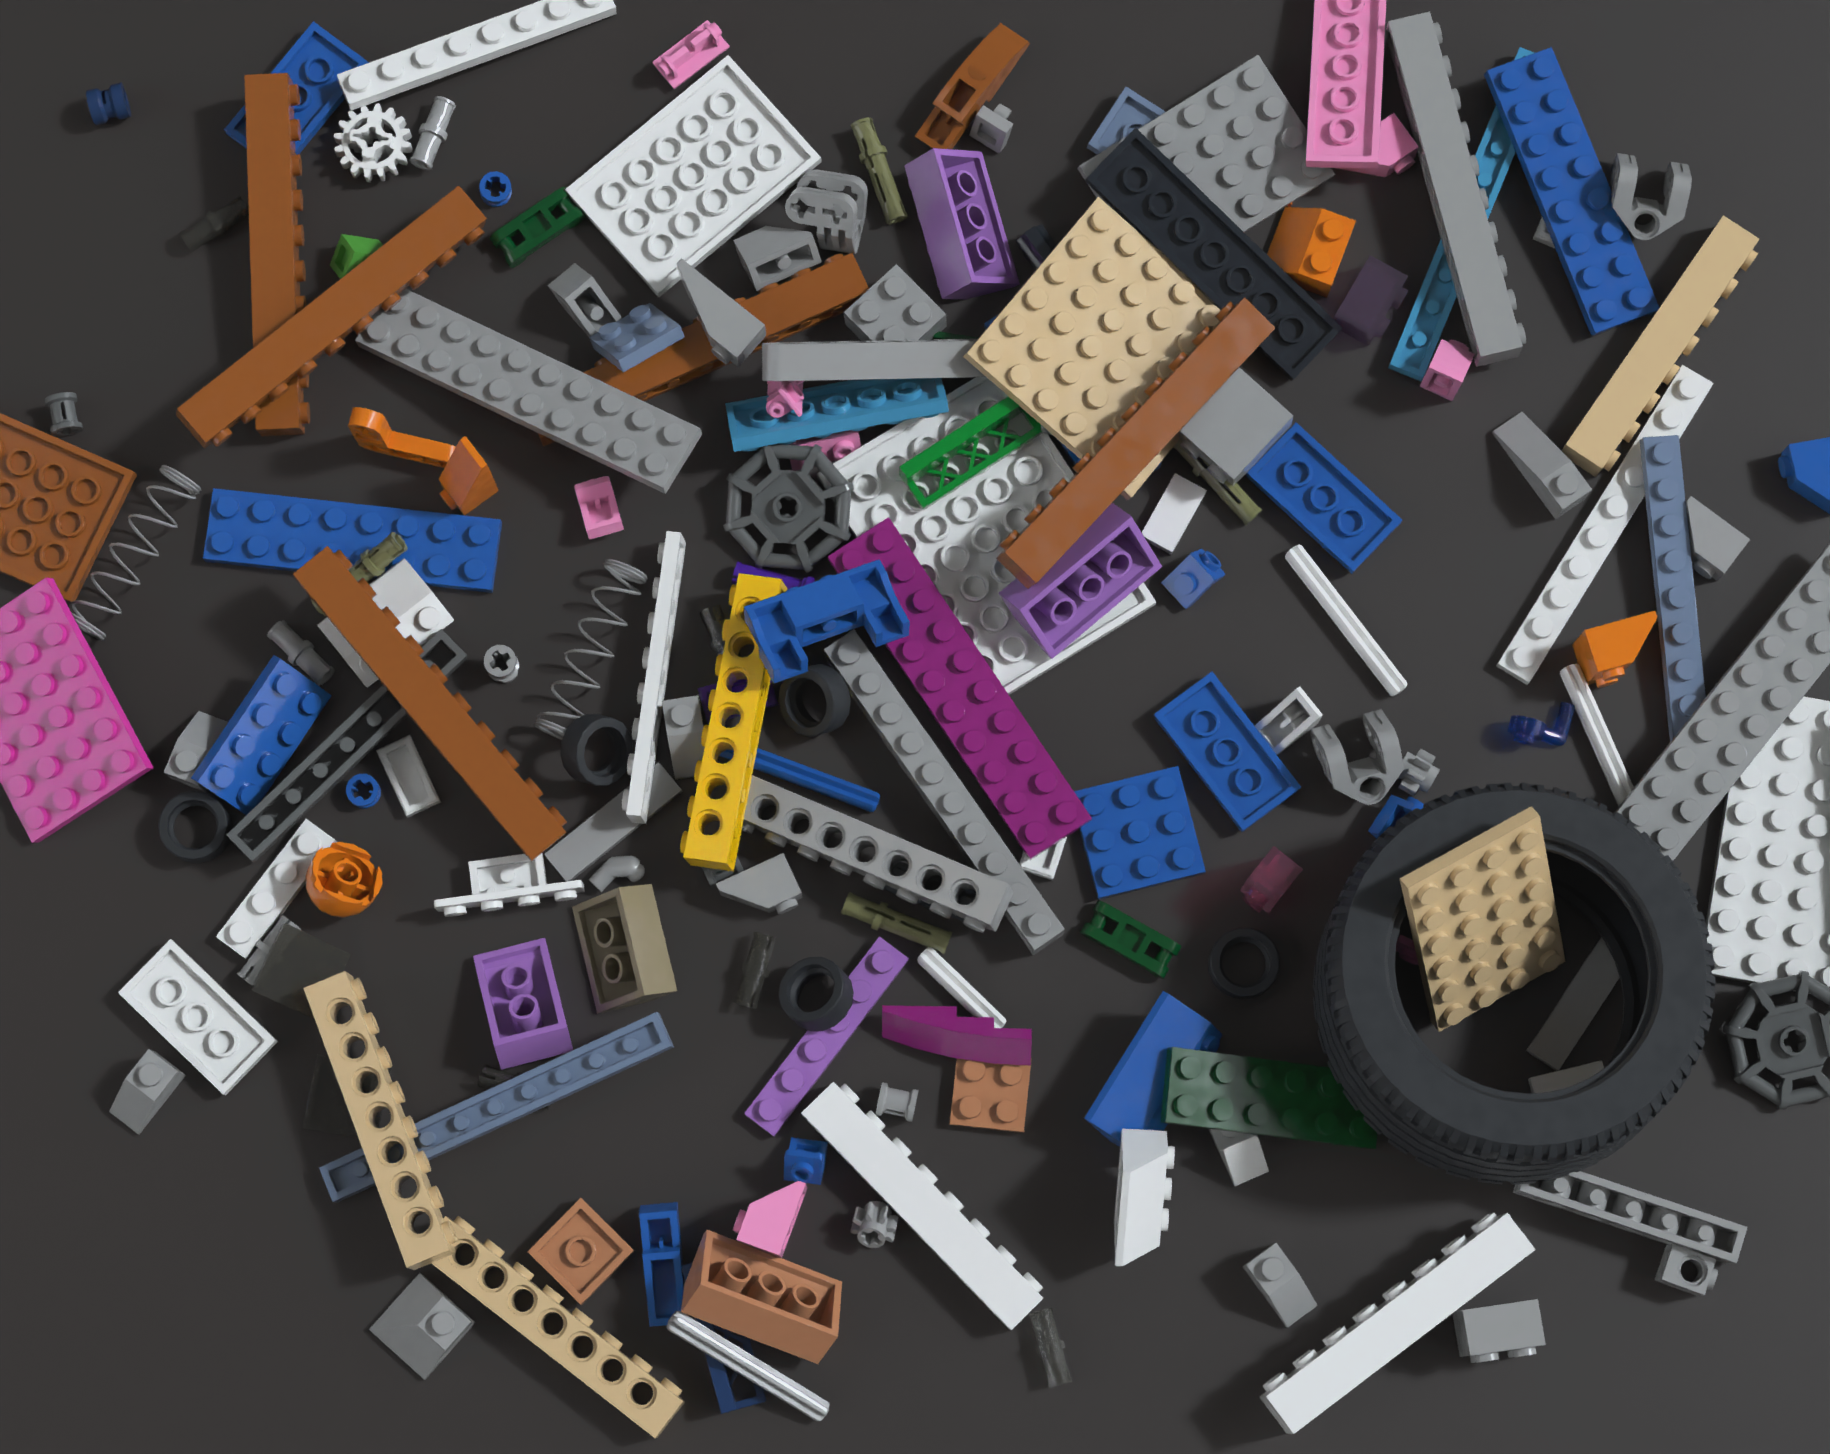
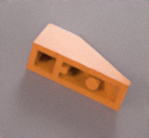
(466, 479)

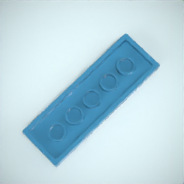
(836, 409)

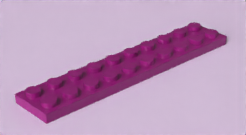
(970, 700)

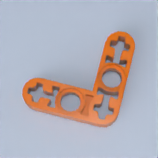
(376, 435)

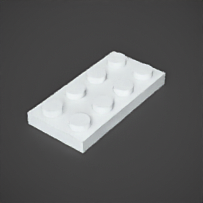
(198, 1017)

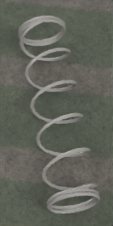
(180, 480)
(618, 570)

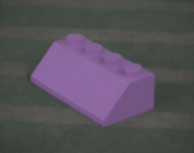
(961, 223)
(1084, 582)

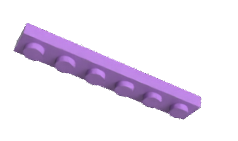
(819, 1048)

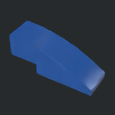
(662, 1260)

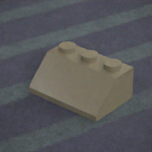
(624, 948)

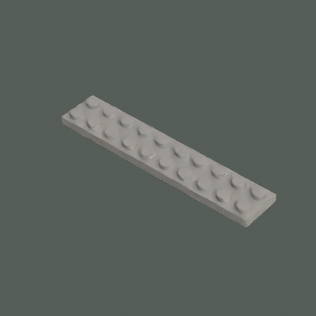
(532, 389)
(1736, 716)

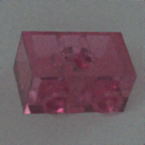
(1270, 880)

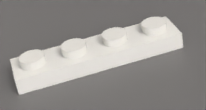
(274, 890)

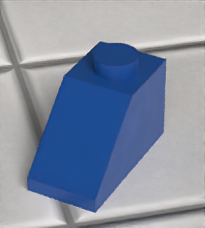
(1808, 470)

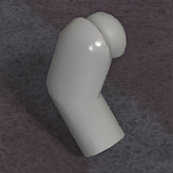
(617, 867)

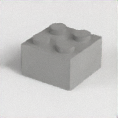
(895, 311)
(1499, 1328)

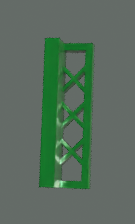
(961, 439)

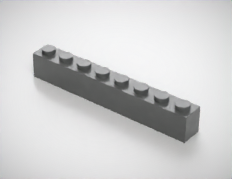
(333, 759)

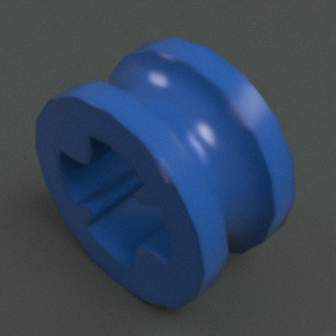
(505, 184)
(366, 780)

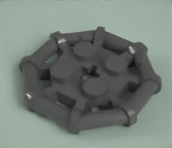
(809, 507)
(1770, 1036)

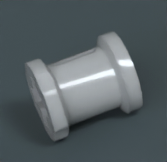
(507, 655)
(896, 1102)

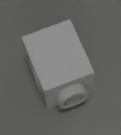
(1670, 1270)

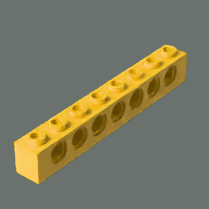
(721, 848)

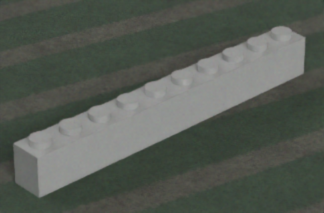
(1454, 189)
(941, 788)

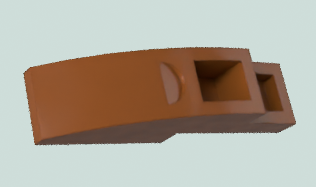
(971, 86)

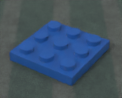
(1139, 833)

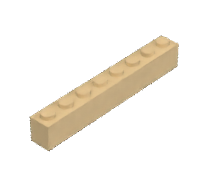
(1659, 347)

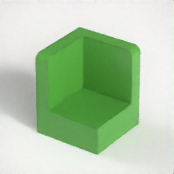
(351, 252)

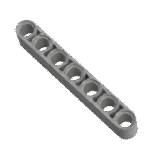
(867, 360)

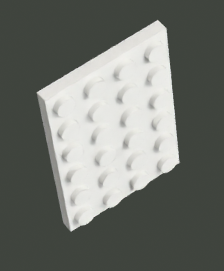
(693, 175)

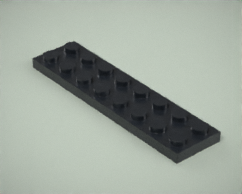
(1211, 249)

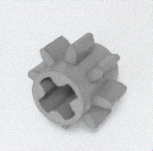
(1418, 772)
(874, 1224)

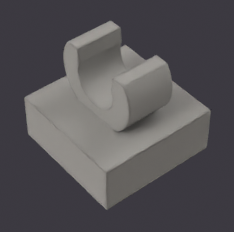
(992, 127)

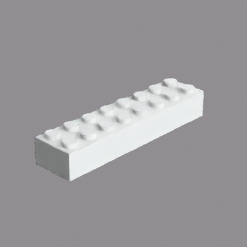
(1396, 1323)

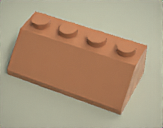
(763, 1297)

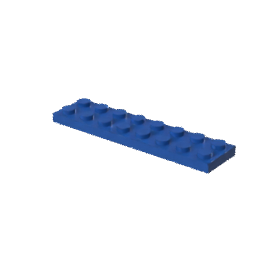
(1571, 191)
(292, 530)

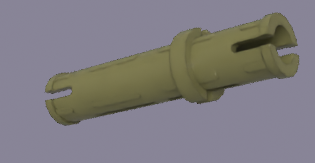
(874, 157)
(1246, 510)
(374, 561)
(895, 922)

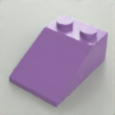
(522, 1003)

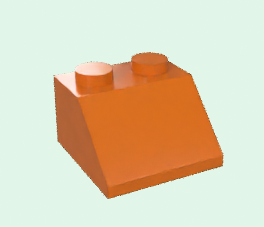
(1311, 246)
(1611, 648)

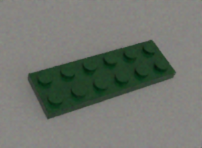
(1260, 1099)

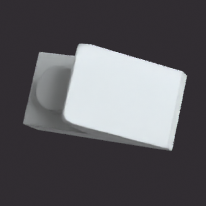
(1240, 1154)

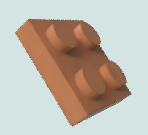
(990, 1095)
(580, 1251)

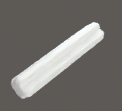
(958, 986)

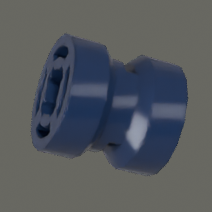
(108, 103)

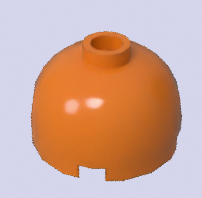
(342, 880)

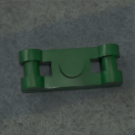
(537, 227)
(1131, 939)

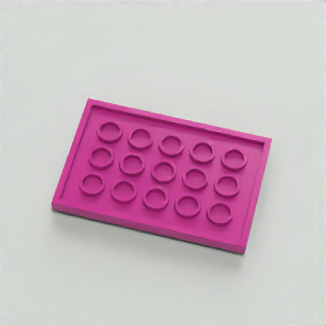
(59, 719)

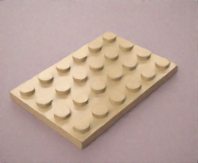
(1483, 919)

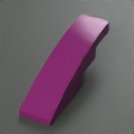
(967, 1038)

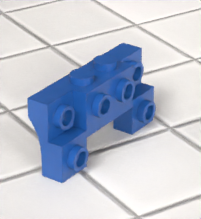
(822, 611)

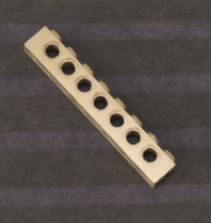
(325, 1001)
(651, 1417)

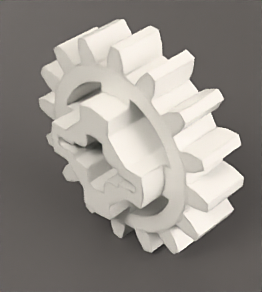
(373, 128)

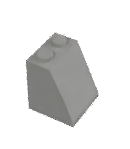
(1235, 428)

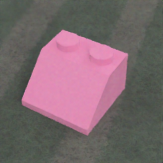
(771, 1219)

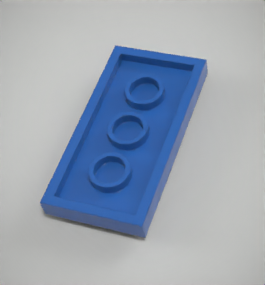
(314, 67)
(1324, 498)
(261, 736)
(1227, 751)

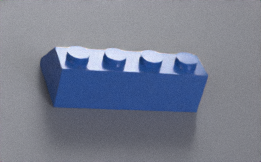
(1136, 1086)

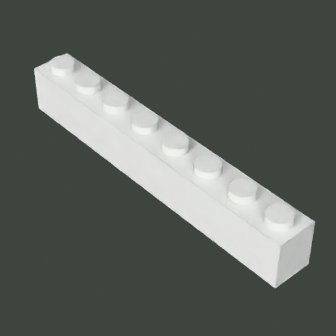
(922, 1206)

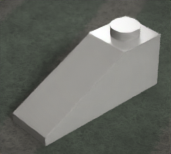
(727, 324)
(1542, 465)

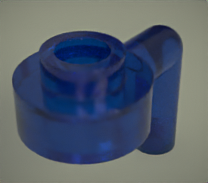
(1528, 730)

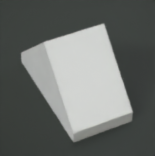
(1289, 721)

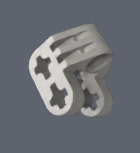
(1676, 192)
(834, 213)
(1349, 777)

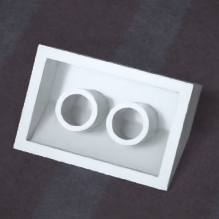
(410, 602)
(1141, 1193)

